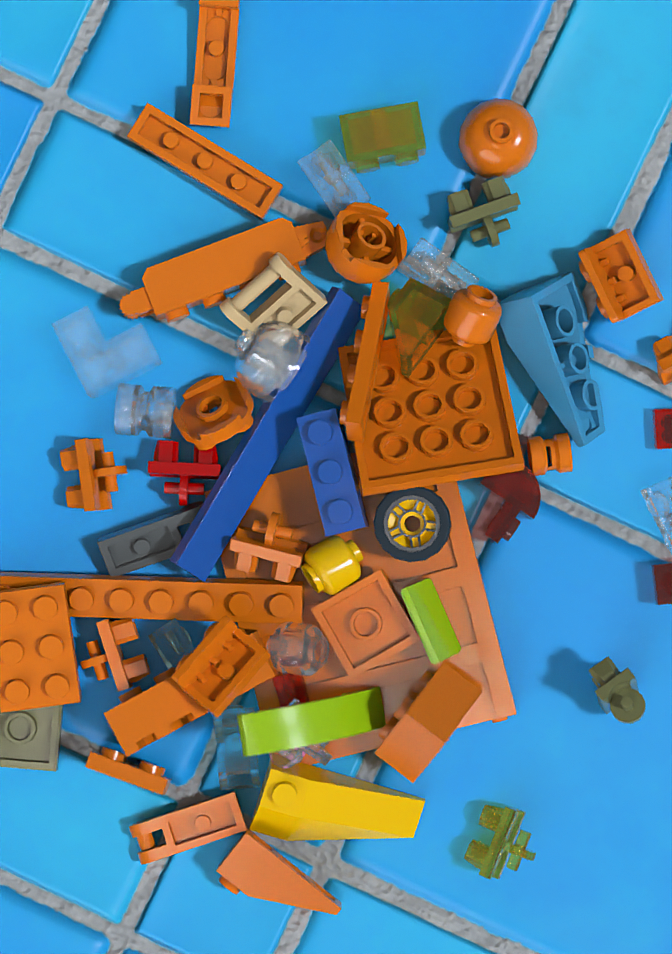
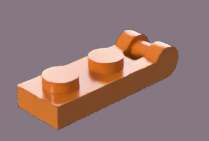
(189, 827)

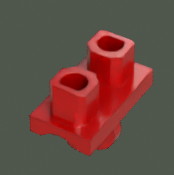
(166, 465)

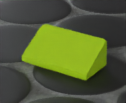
(430, 620)

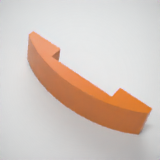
(215, 63)

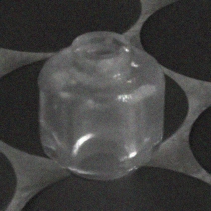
(298, 648)

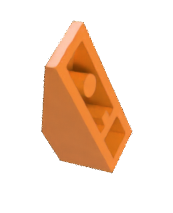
(268, 875)

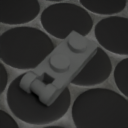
(145, 542)

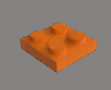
(366, 624)
(114, 764)

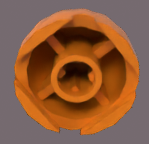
(498, 138)
(364, 244)

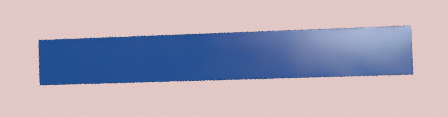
(266, 439)

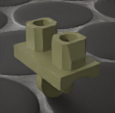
(499, 203)
(618, 692)

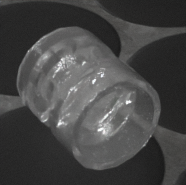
(145, 411)

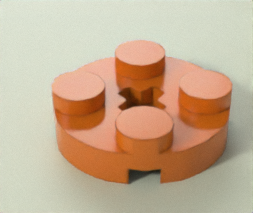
(207, 428)

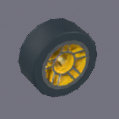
(392, 529)

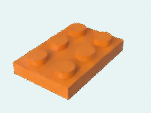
(37, 649)

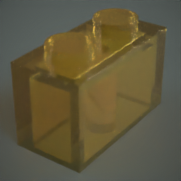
(382, 137)

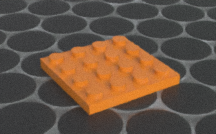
(440, 422)

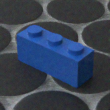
(332, 472)

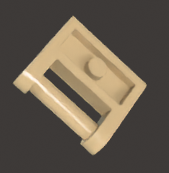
(291, 303)

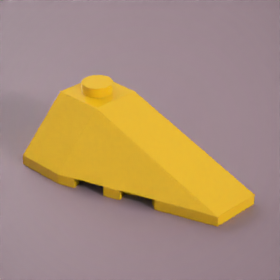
(330, 806)

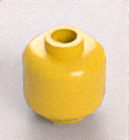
(332, 565)

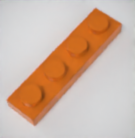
(205, 161)
(363, 375)

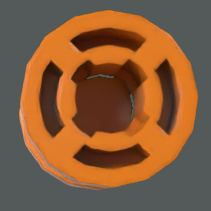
(558, 454)

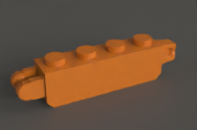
(220, 269)

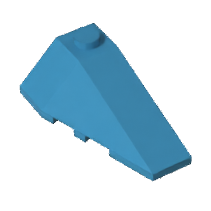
(549, 341)

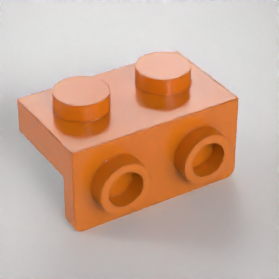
(619, 277)
(220, 666)

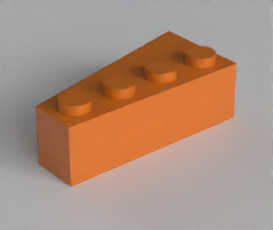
(164, 708)

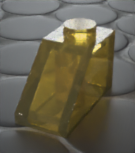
(415, 322)

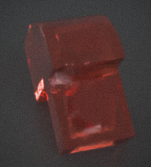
(520, 495)

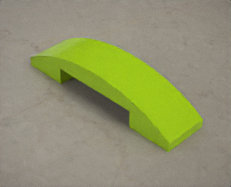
(311, 722)

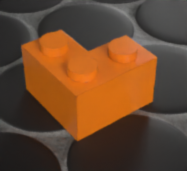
(426, 721)

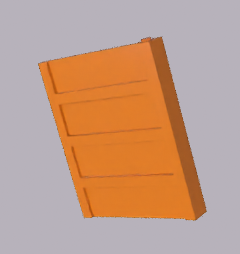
(455, 578)

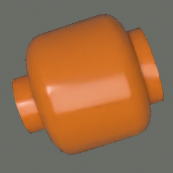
(472, 316)

